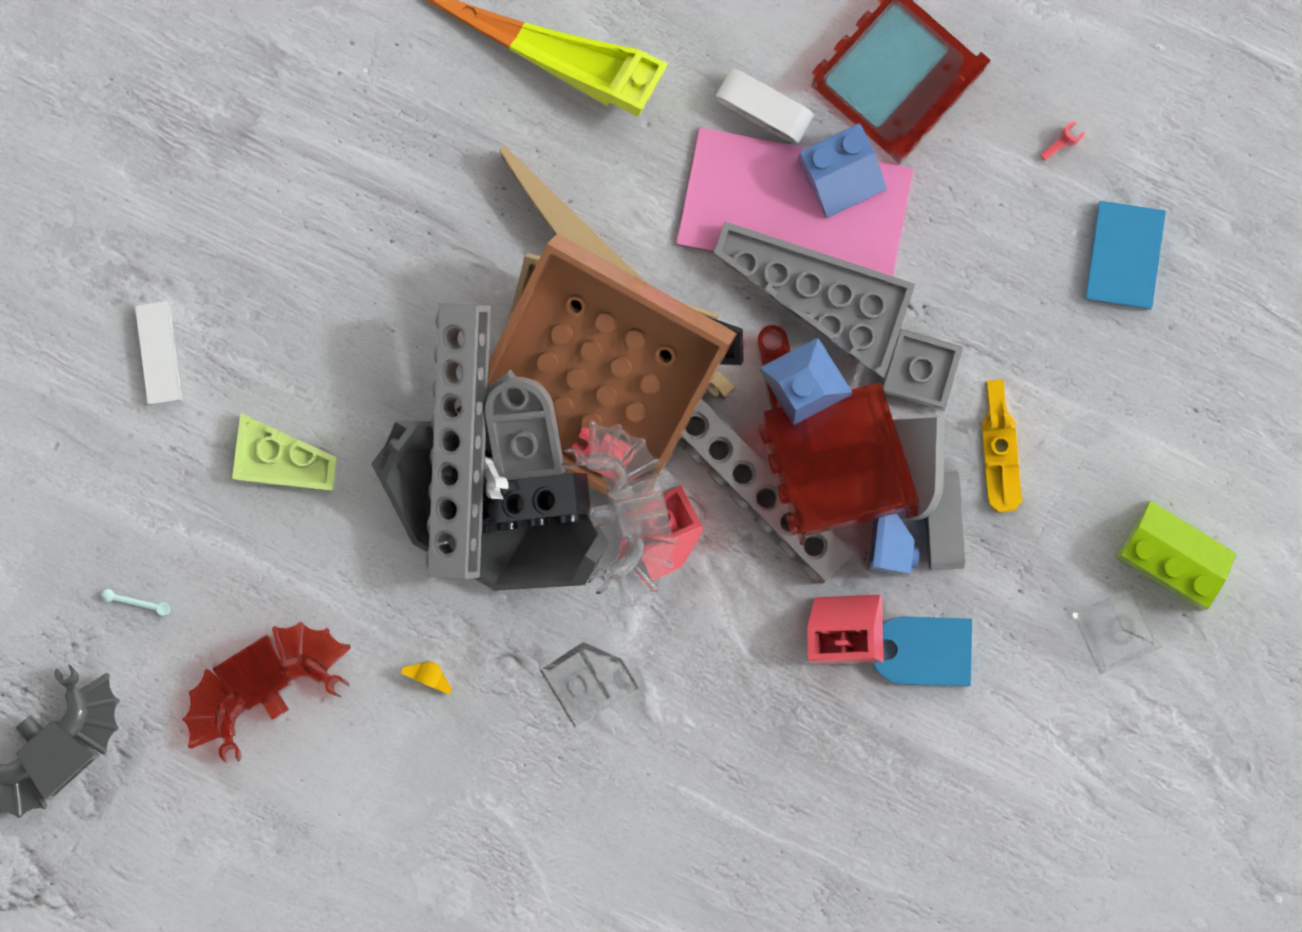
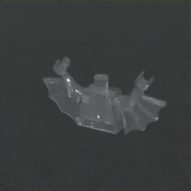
(633, 507)

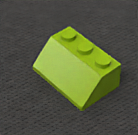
(1177, 556)

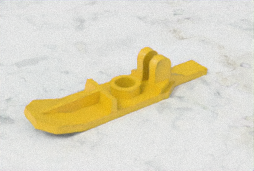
(1001, 467)

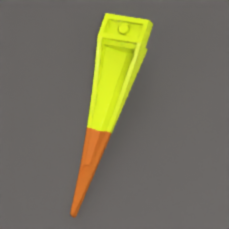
(596, 68)

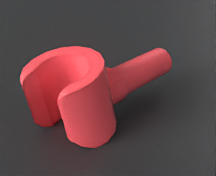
(1065, 139)

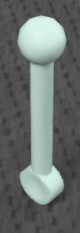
(162, 608)

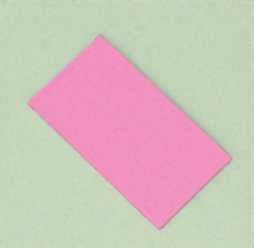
(766, 191)

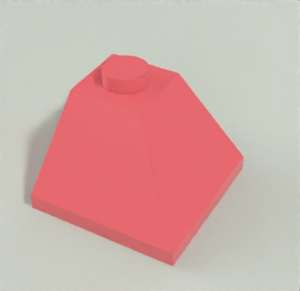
(683, 524)

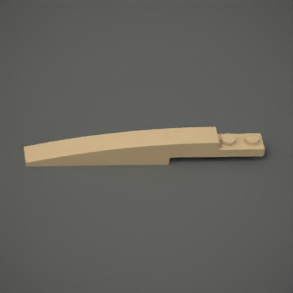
(567, 224)

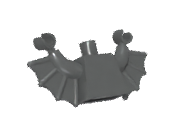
(61, 748)

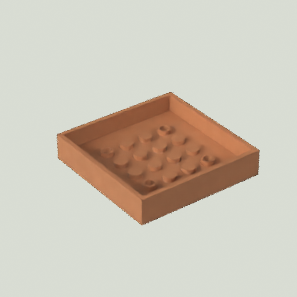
(608, 355)

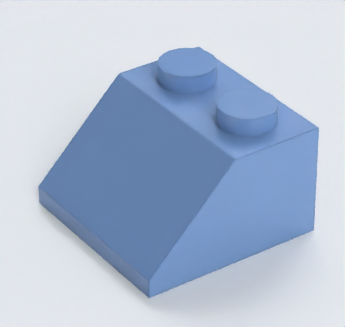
(842, 170)

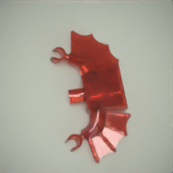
(257, 678)

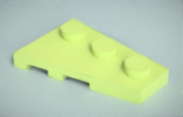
(279, 459)

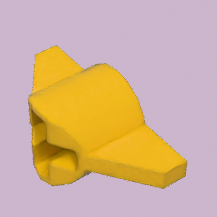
(428, 674)

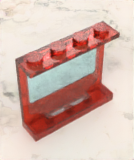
(897, 75)

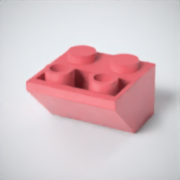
(846, 630)

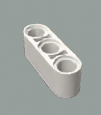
(764, 106)

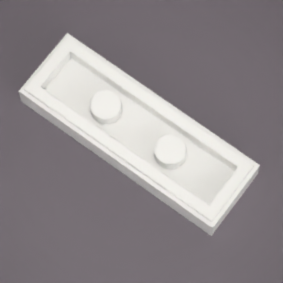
(158, 353)

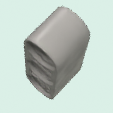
(945, 528)

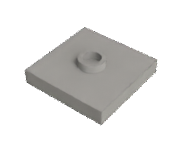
(922, 369)

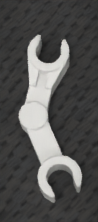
(494, 482)

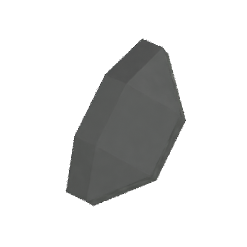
(509, 558)

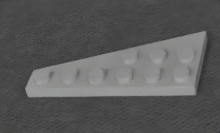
(838, 299)

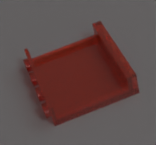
(840, 464)

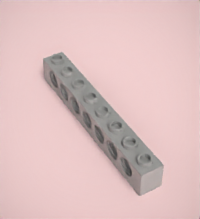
(470, 426)
(834, 550)

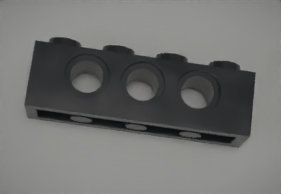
(570, 496)

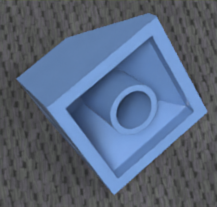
(805, 381)
(892, 547)

